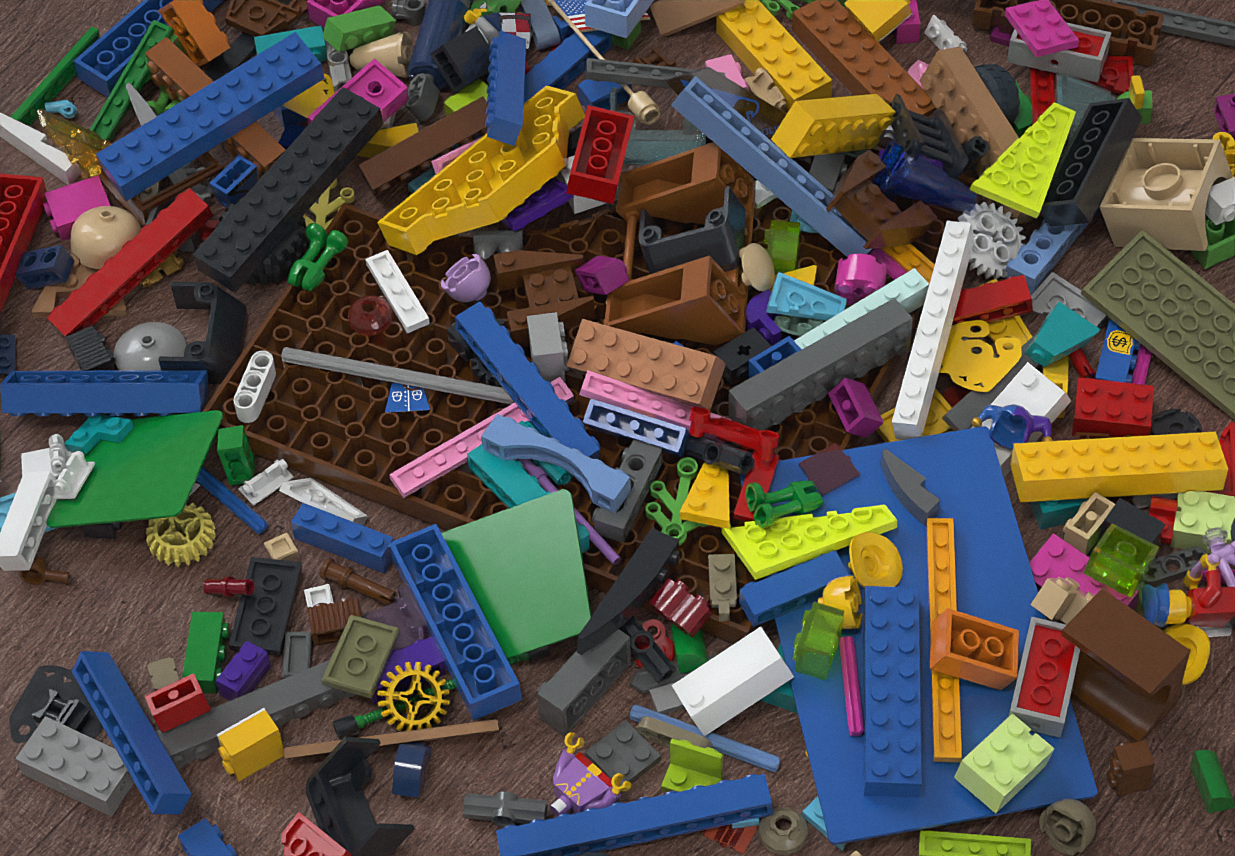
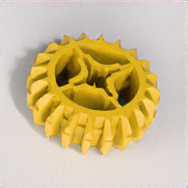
(415, 685)

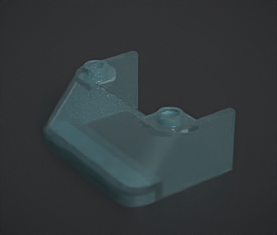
(654, 145)

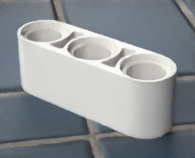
(254, 386)

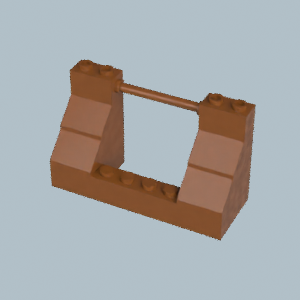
(697, 297)

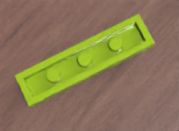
(959, 844)

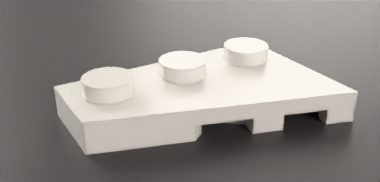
(318, 496)

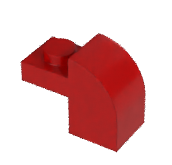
(1165, 511)

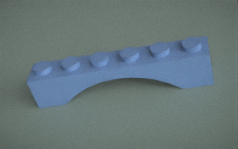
(513, 441)

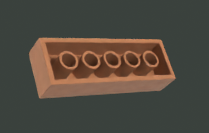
(647, 363)

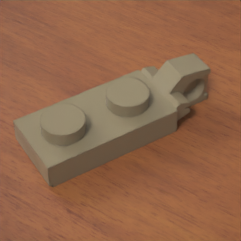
(722, 584)

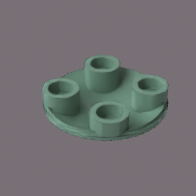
(796, 325)

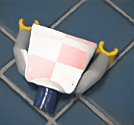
(491, 24)

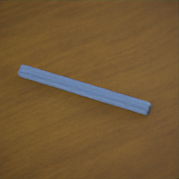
(720, 743)

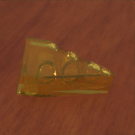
(77, 142)

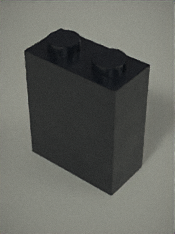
(463, 59)

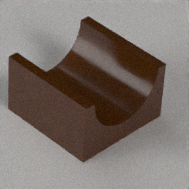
(1125, 666)

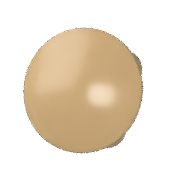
(757, 267)

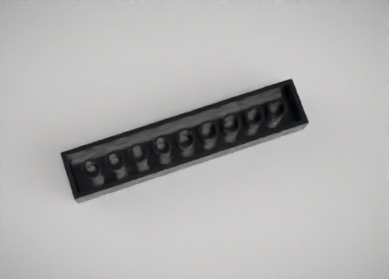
(288, 189)

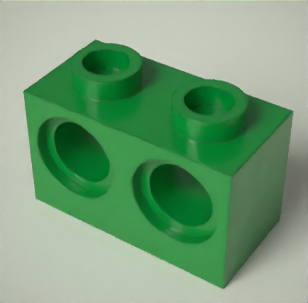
(236, 454)

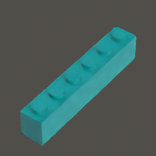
(512, 483)

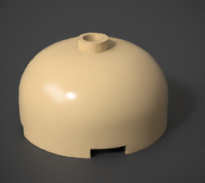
(101, 234)

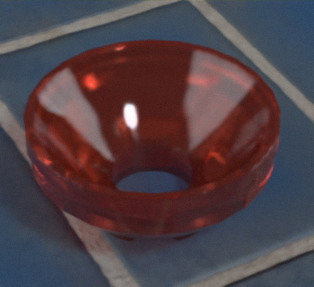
(370, 322)

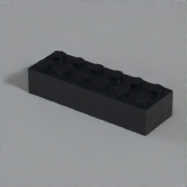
(1090, 162)

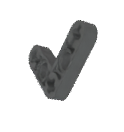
(1180, 558)

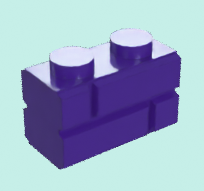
(243, 672)

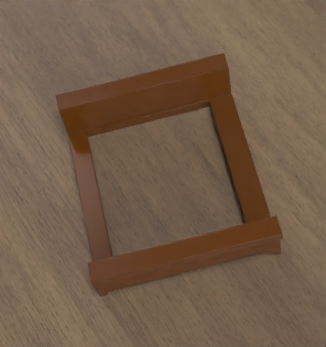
(140, 208)

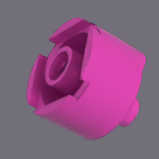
(859, 277)

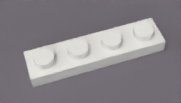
(397, 291)

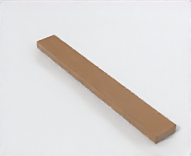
(399, 738)

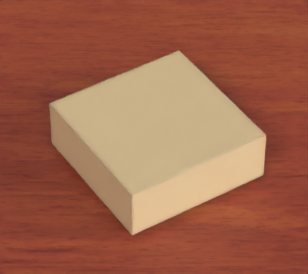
(281, 548)

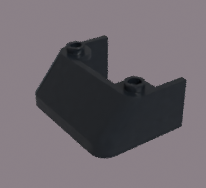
(719, 238)
(224, 331)
(341, 805)

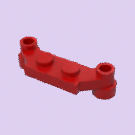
(727, 430)

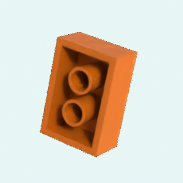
(195, 30)
(974, 649)

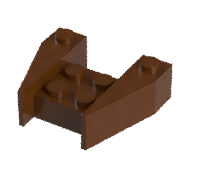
(872, 211)
(547, 287)

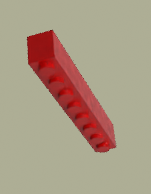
(131, 264)

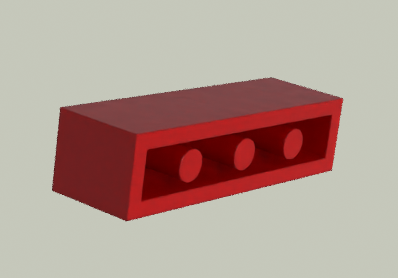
(994, 301)

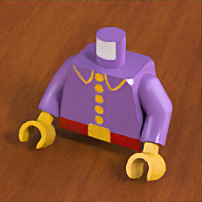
(582, 784)

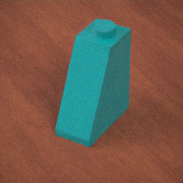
(1060, 335)

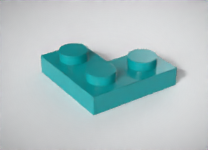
(98, 428)

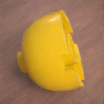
(844, 595)

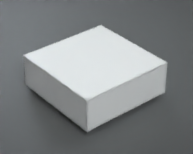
(318, 594)

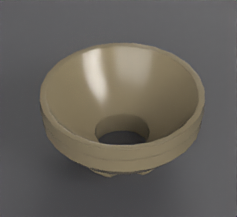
(781, 841)

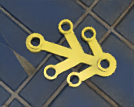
(324, 209)

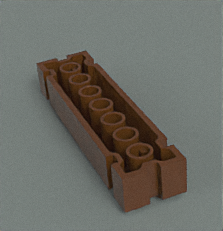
(1131, 32)

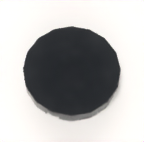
(1175, 422)

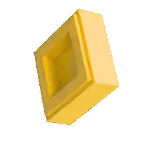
(1136, 91)

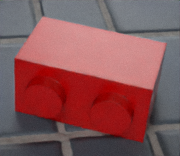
(177, 703)

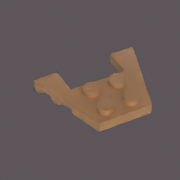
(77, 277)

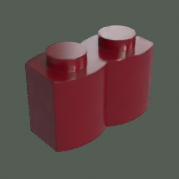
(680, 607)

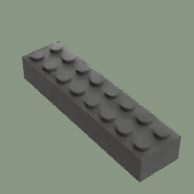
(821, 366)

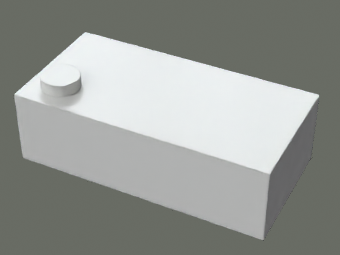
(1035, 394)
(732, 681)

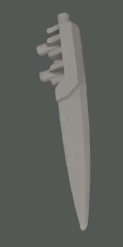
(146, 114)

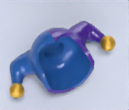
(1013, 424)

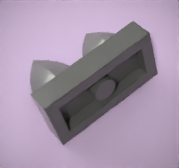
(496, 241)

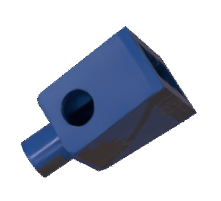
(234, 181)

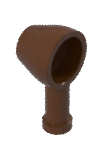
(39, 573)

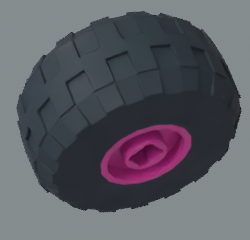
(1002, 88)

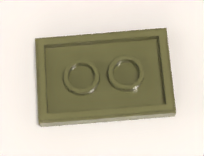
(361, 656)

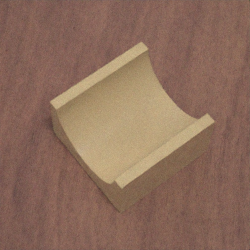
(1164, 191)

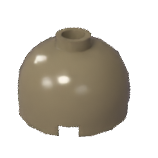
(1068, 825)

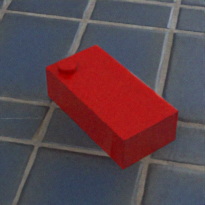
(600, 154)

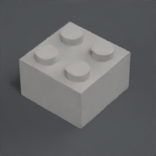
(548, 345)

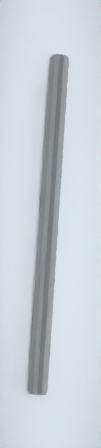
(396, 375)

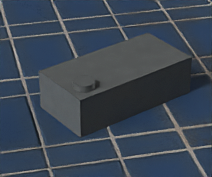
(583, 682)

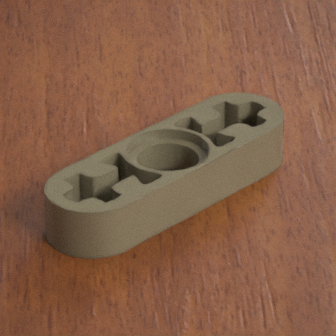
(662, 733)

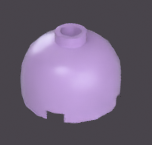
(467, 279)

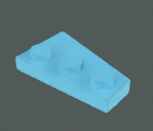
(804, 300)

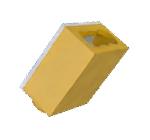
(879, 16)
(250, 745)

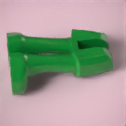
(310, 273)
(800, 494)

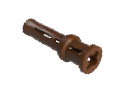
(347, 578)

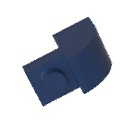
(410, 769)

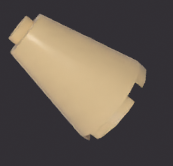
(390, 51)

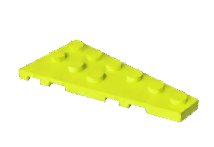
(1027, 167)
(803, 537)

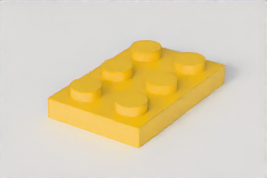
(934, 421)

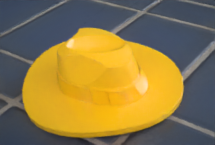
(875, 560)
(1199, 646)

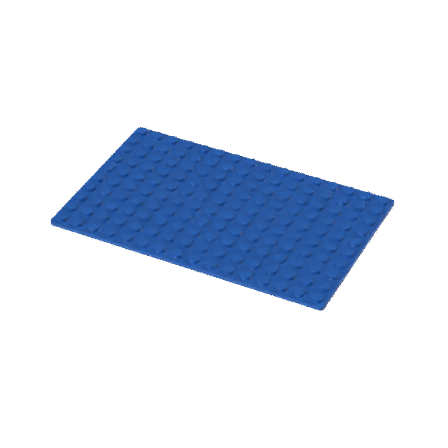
(990, 584)

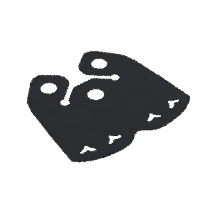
(37, 696)

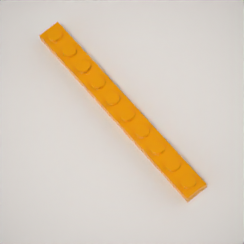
(942, 595)

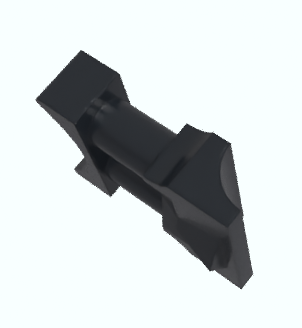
(72, 711)

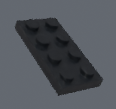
(267, 612)

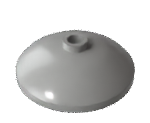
(134, 354)

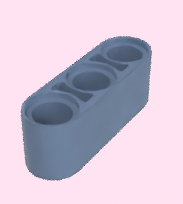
(543, 26)

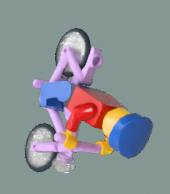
(1201, 606)

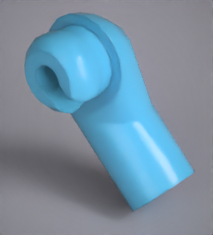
(63, 107)

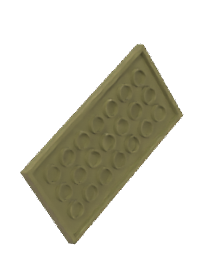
(1171, 315)

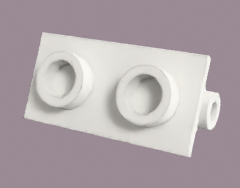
(942, 35)
(73, 477)
(266, 482)

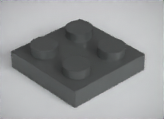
(623, 753)

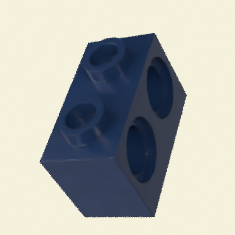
(44, 267)

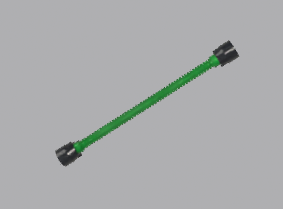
(350, 725)

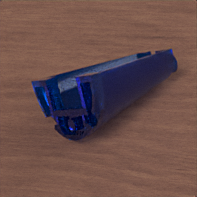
(921, 181)

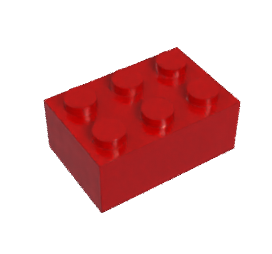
(1112, 408)

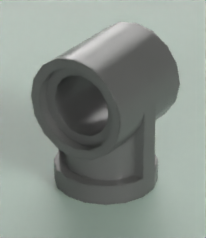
(410, 10)

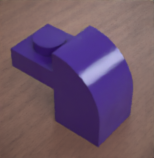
(761, 320)

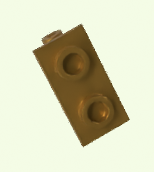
(168, 266)

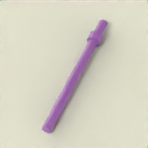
(596, 539)

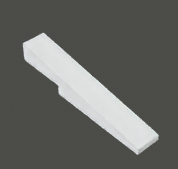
(36, 146)

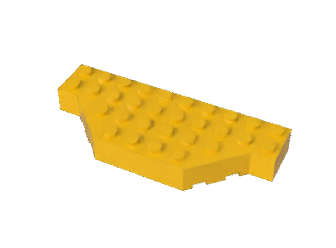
(488, 176)

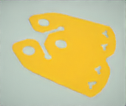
(312, 98)
(980, 367)

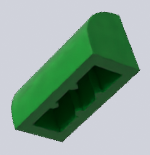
(689, 651)
(1211, 781)

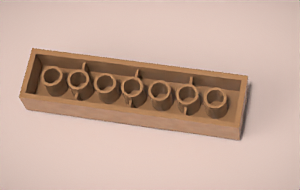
(970, 109)

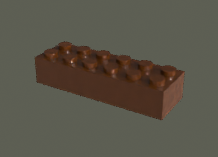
(424, 146)

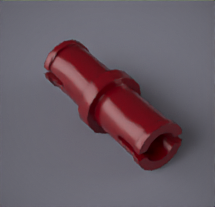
(228, 586)

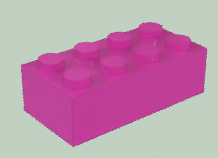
(1063, 560)

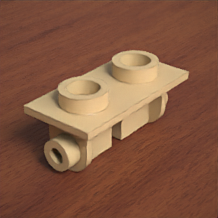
(761, 85)

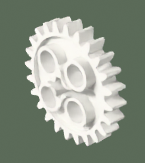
(994, 237)

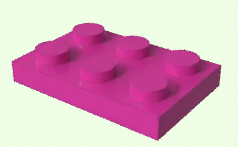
(1041, 27)

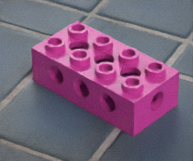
(376, 86)

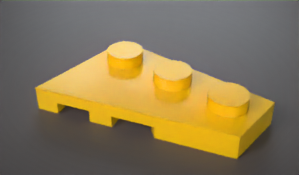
(708, 498)

